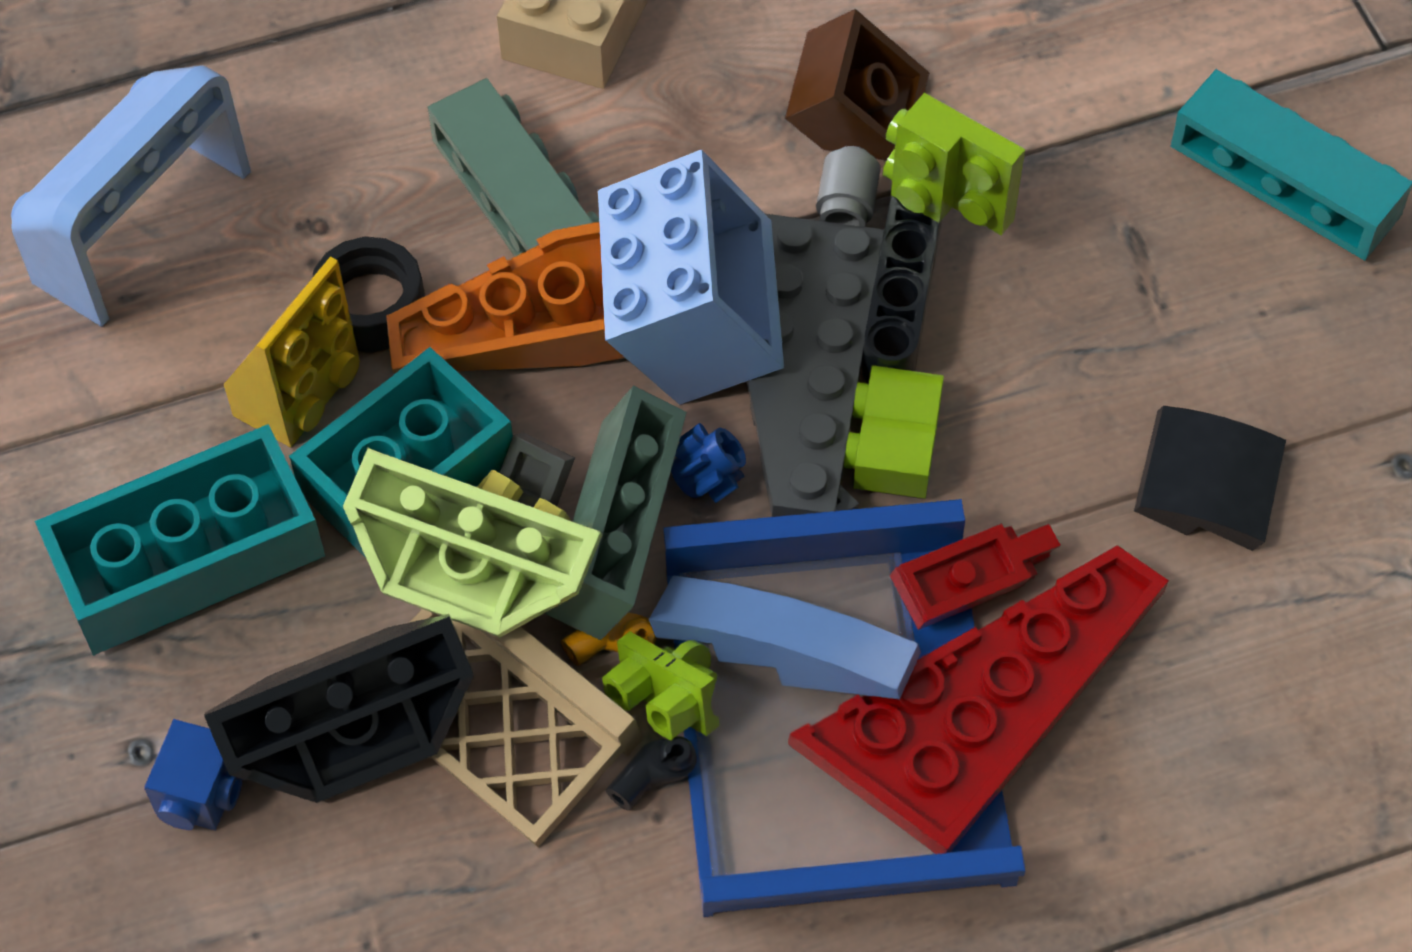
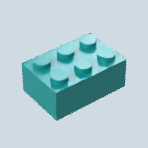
(418, 416)

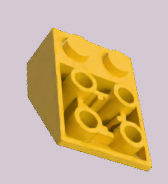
(298, 361)

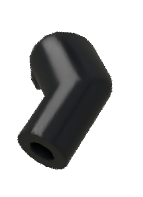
(651, 766)

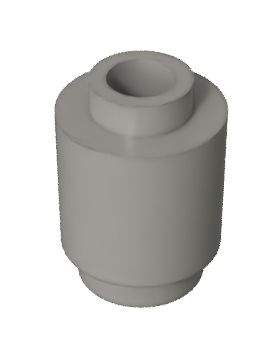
(848, 186)

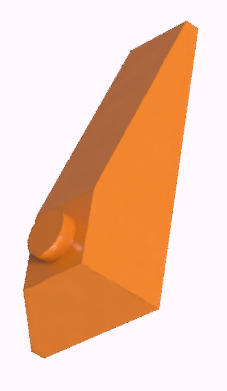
(517, 314)

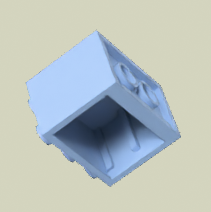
(689, 278)

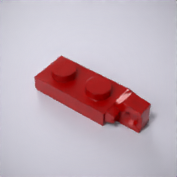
(971, 571)

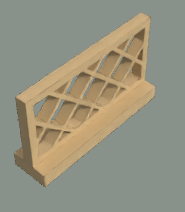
(565, 694)

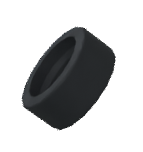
(379, 257)

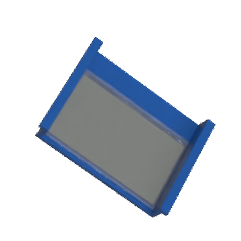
(762, 813)

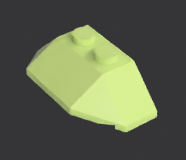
(464, 546)

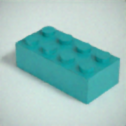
(181, 539)

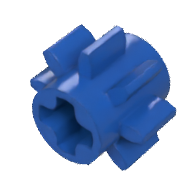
(708, 463)

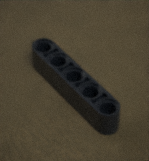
(902, 283)

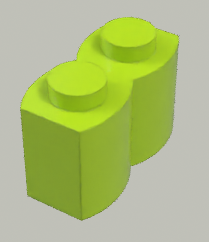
(896, 431)

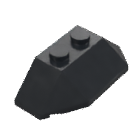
(347, 712)

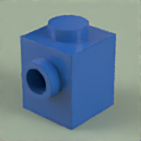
(190, 779)

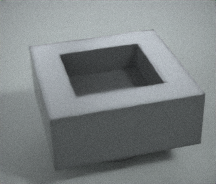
(537, 469)

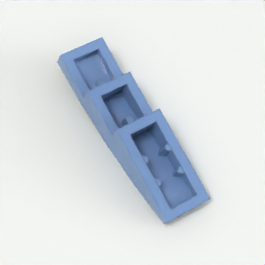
(799, 639)

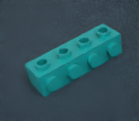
(1291, 164)

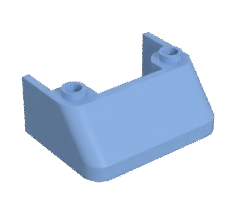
(114, 168)

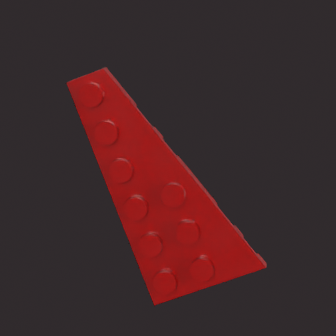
(981, 702)

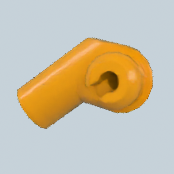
(582, 646)

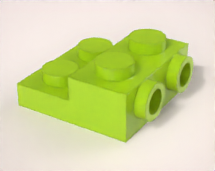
(953, 163)

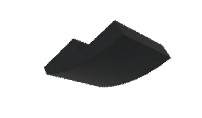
(1210, 475)

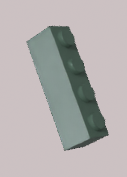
(504, 166)
(623, 503)

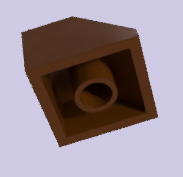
(853, 85)

